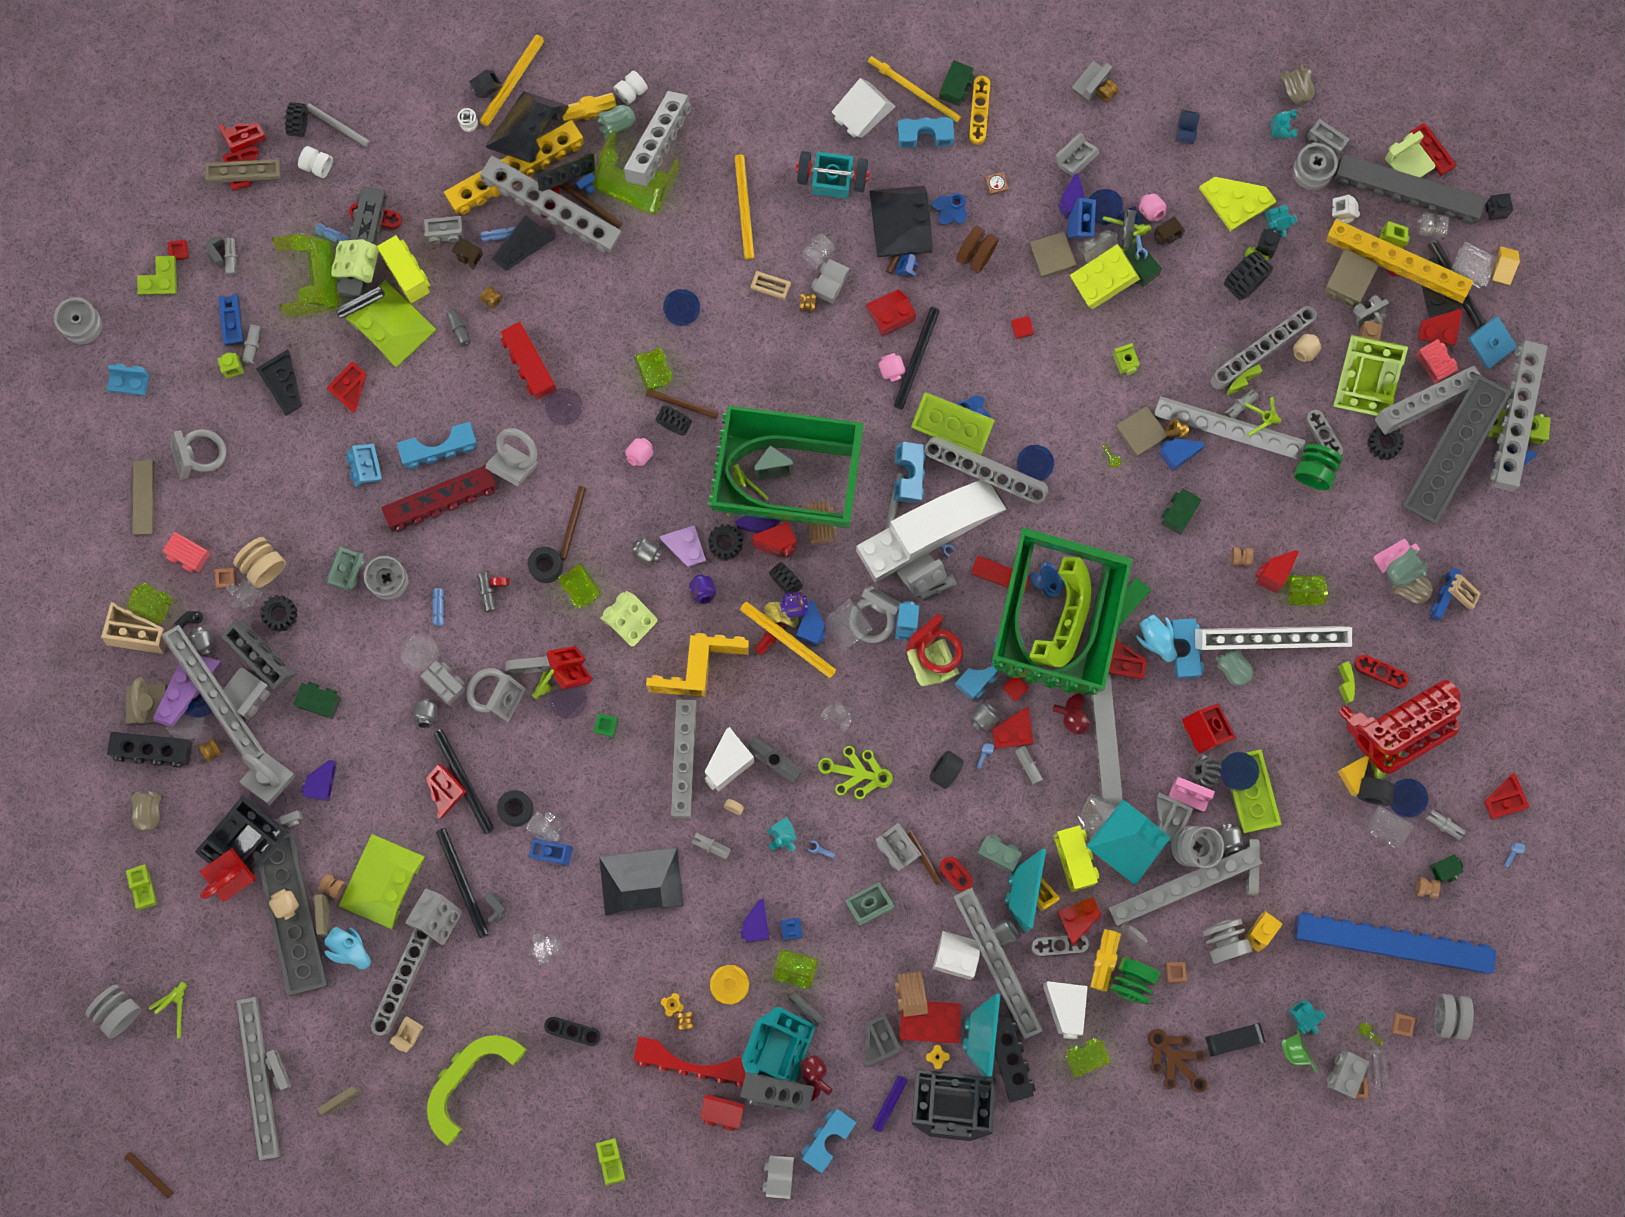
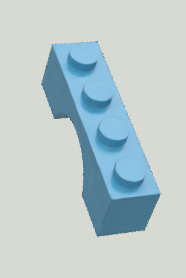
(460, 440)
(974, 681)

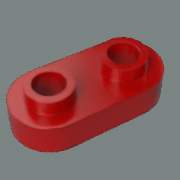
(956, 874)

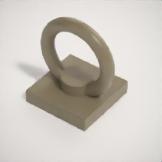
(143, 701)

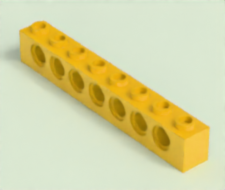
(550, 141)
(1400, 261)

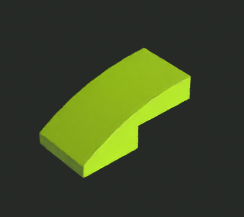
(1241, 382)
(1348, 688)
(142, 887)
(610, 1162)

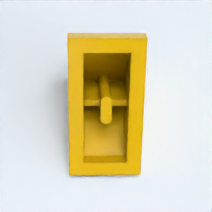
(1506, 265)
(1353, 774)
(1046, 896)

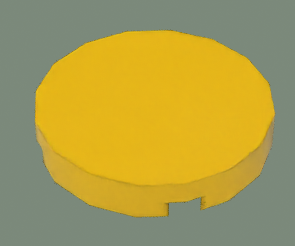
(724, 987)

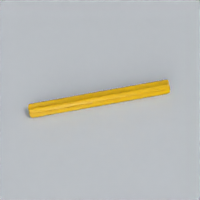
(511, 80)
(744, 207)
(788, 639)

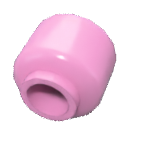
(1152, 207)
(891, 367)
(639, 452)

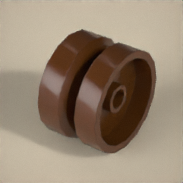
(977, 249)

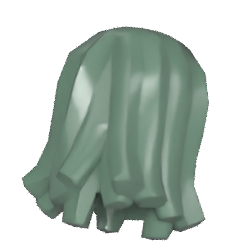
(618, 119)
(1406, 568)
(1235, 667)

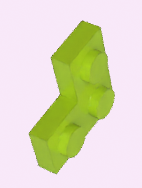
(163, 282)

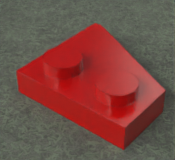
(348, 386)
(1506, 799)

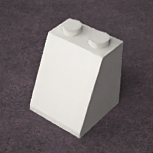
(862, 108)
(728, 761)
(957, 956)
(1067, 1007)

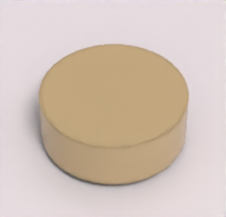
(733, 806)

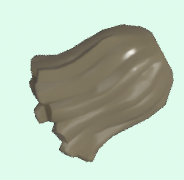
(1299, 85)
(1417, 591)
(146, 810)

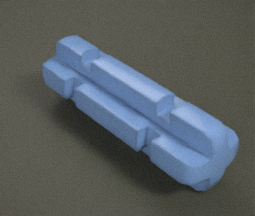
(330, 233)
(497, 234)
(438, 607)

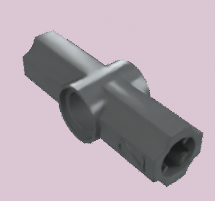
(784, 767)

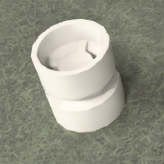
(631, 87)
(313, 161)

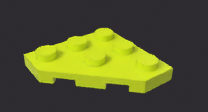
(1236, 200)

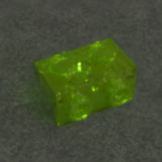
(654, 369)
(580, 586)
(1306, 590)
(149, 602)
(795, 968)
(1087, 1058)

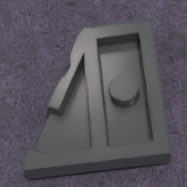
(880, 1041)

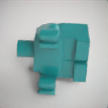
(1281, 125)
(1279, 220)
(783, 835)
(1306, 1017)

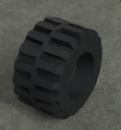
(1248, 275)

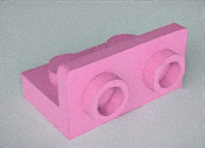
(1392, 553)
(1191, 794)

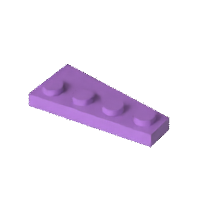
(180, 694)

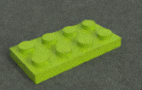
(952, 423)
(1257, 805)

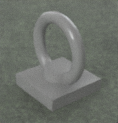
(183, 453)
(511, 463)
(884, 604)
(504, 698)
(266, 777)

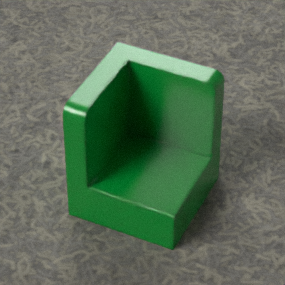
(606, 725)

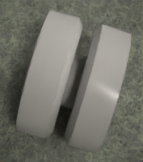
(1315, 166)
(78, 320)
(1453, 1016)

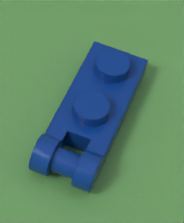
(231, 320)
(1438, 608)

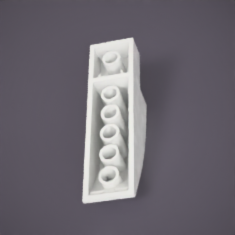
(929, 528)

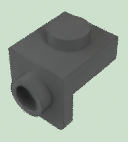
(212, 247)
(495, 901)

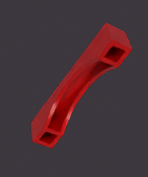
(653, 1052)

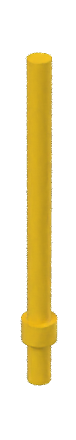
(885, 70)

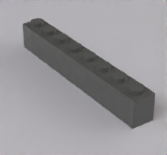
(1409, 189)

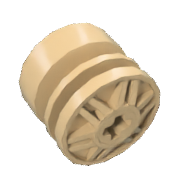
(259, 562)

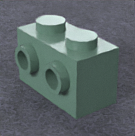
(999, 854)

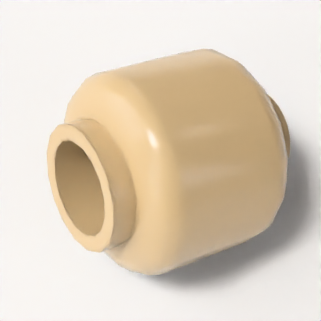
(1307, 347)
(283, 904)

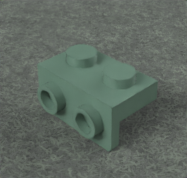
(345, 568)

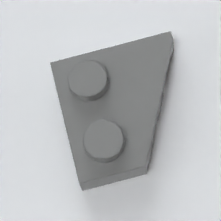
(1171, 814)

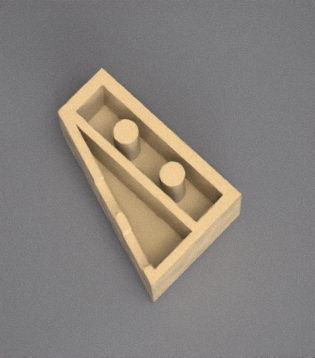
(132, 632)

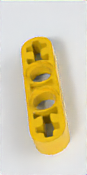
(979, 110)

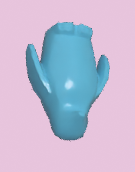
(1158, 637)
(347, 948)

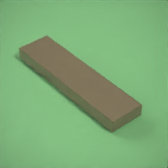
(242, 171)
(143, 497)

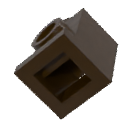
(1168, 231)
(467, 252)

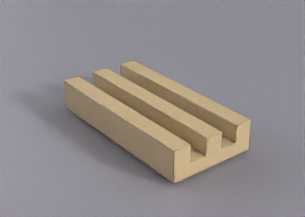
(769, 292)
(1462, 594)

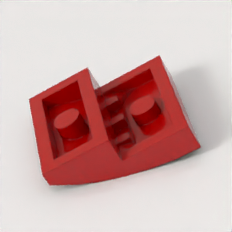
(568, 667)

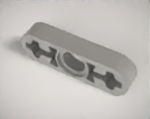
(1312, 425)
(527, 665)
(1252, 875)
(1045, 952)

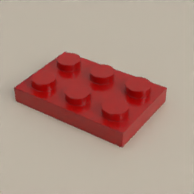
(939, 1025)

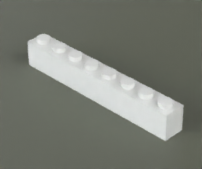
(1273, 637)

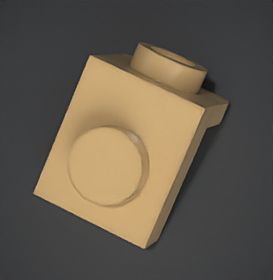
(406, 1035)

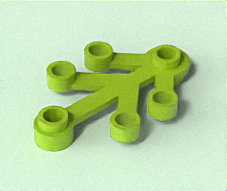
(858, 773)

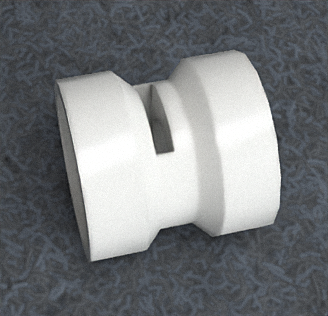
(467, 124)

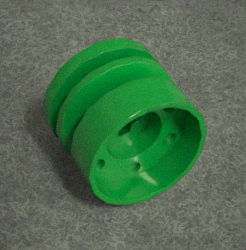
(1318, 467)
(1135, 981)

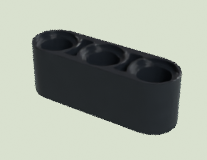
(564, 1026)
(1235, 1039)

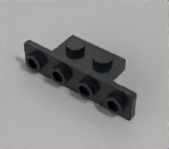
(566, 172)

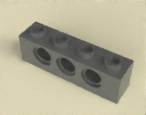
(258, 655)
(776, 1092)

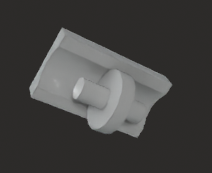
(1374, 314)

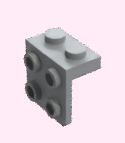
(922, 574)
(246, 692)
(434, 916)

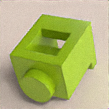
(1395, 234)
(230, 362)
(1124, 366)

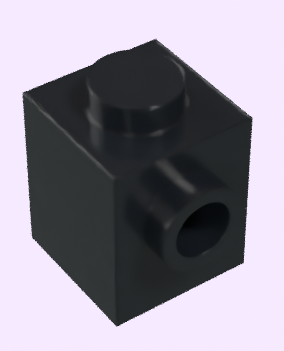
(485, 84)
(1499, 206)
(1268, 242)

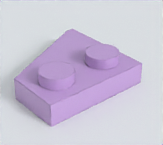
(685, 546)

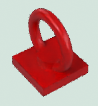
(926, 636)
(226, 876)

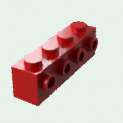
(529, 362)

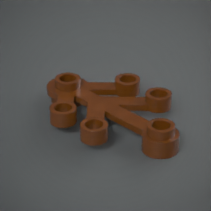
(1174, 1058)

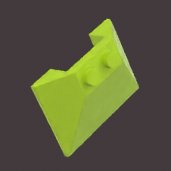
(392, 325)
(1369, 375)
(381, 881)

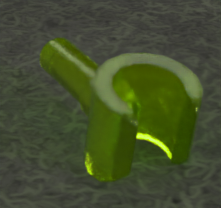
(1114, 461)
(1365, 1029)

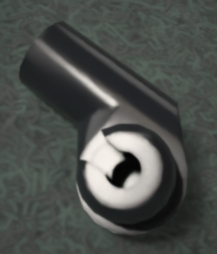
(189, 617)

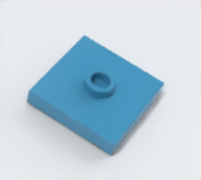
(1492, 342)

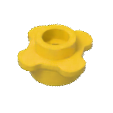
(678, 1007)
(932, 1057)

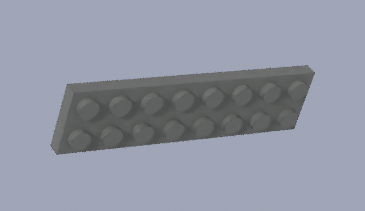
(1456, 449)
(296, 936)

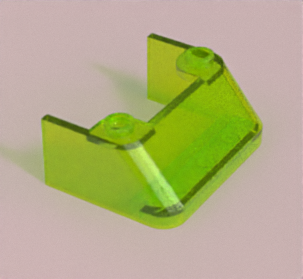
(612, 182)
(323, 292)

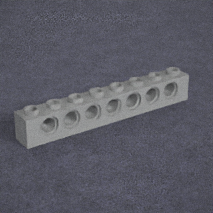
(496, 167)
(1535, 354)

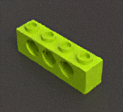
(1538, 434)

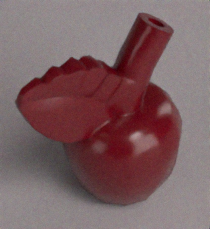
(1074, 717)
(813, 1071)

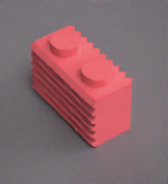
(1437, 361)
(185, 552)

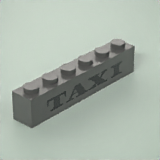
(366, 227)

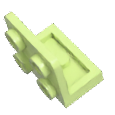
(1410, 156)
(355, 260)
(629, 618)
(938, 654)

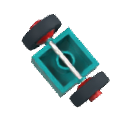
(832, 174)

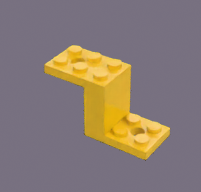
(698, 665)

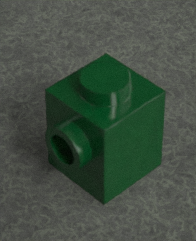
(1447, 869)

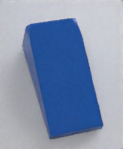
(551, 852)

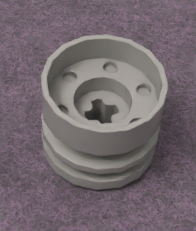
(384, 567)
(1197, 846)
(1227, 941)
(112, 1011)

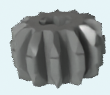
(1205, 771)

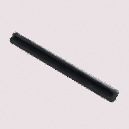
(1468, 305)
(916, 358)
(462, 778)
(462, 883)

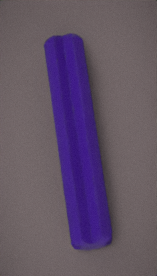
(889, 1104)

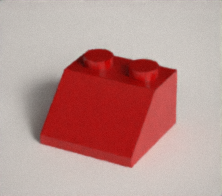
(891, 312)
(776, 541)
(1275, 572)
(1208, 728)
(722, 1111)

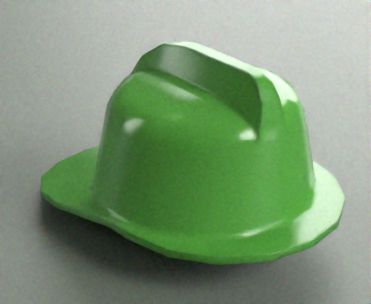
(1296, 1051)

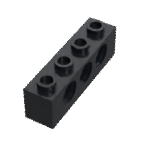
(120, 741)
(1027, 1087)

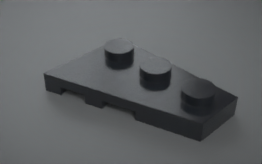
(521, 243)
(1436, 302)
(281, 381)

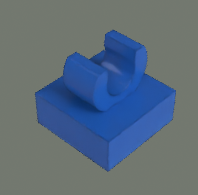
(586, 184)
(906, 265)
(791, 929)

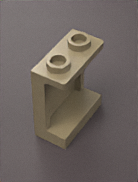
(1350, 278)

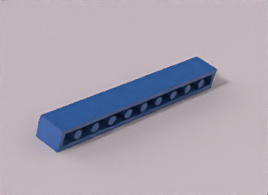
(1394, 944)

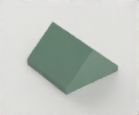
(773, 464)
(869, 904)

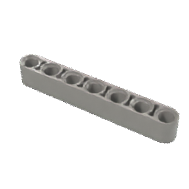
(1271, 344)
(996, 469)
(1106, 744)
(405, 981)

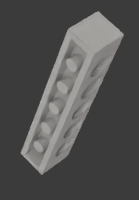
(657, 138)
(1426, 401)
(683, 759)

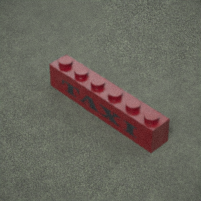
(439, 498)

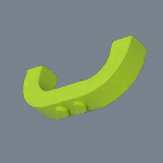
(1077, 605)
(450, 1078)

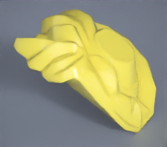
(773, 612)

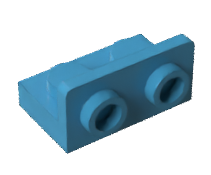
(127, 379)
(363, 464)

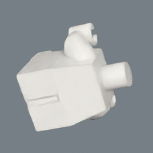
(1345, 208)

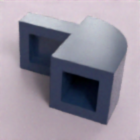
(1187, 126)

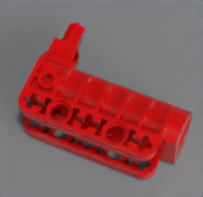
(1407, 726)

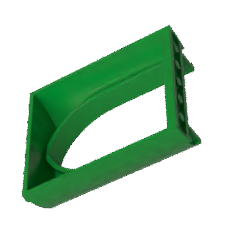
(757, 429)
(1091, 667)

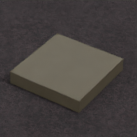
(1052, 254)
(1141, 431)
(322, 915)
(340, 1100)

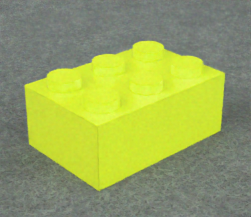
(404, 268)
(1104, 277)
(1076, 858)

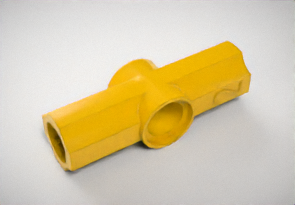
(589, 107)
(1105, 960)

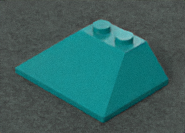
(1129, 842)
(1025, 890)
(982, 1035)
(778, 1045)

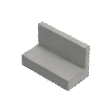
(1092, 79)

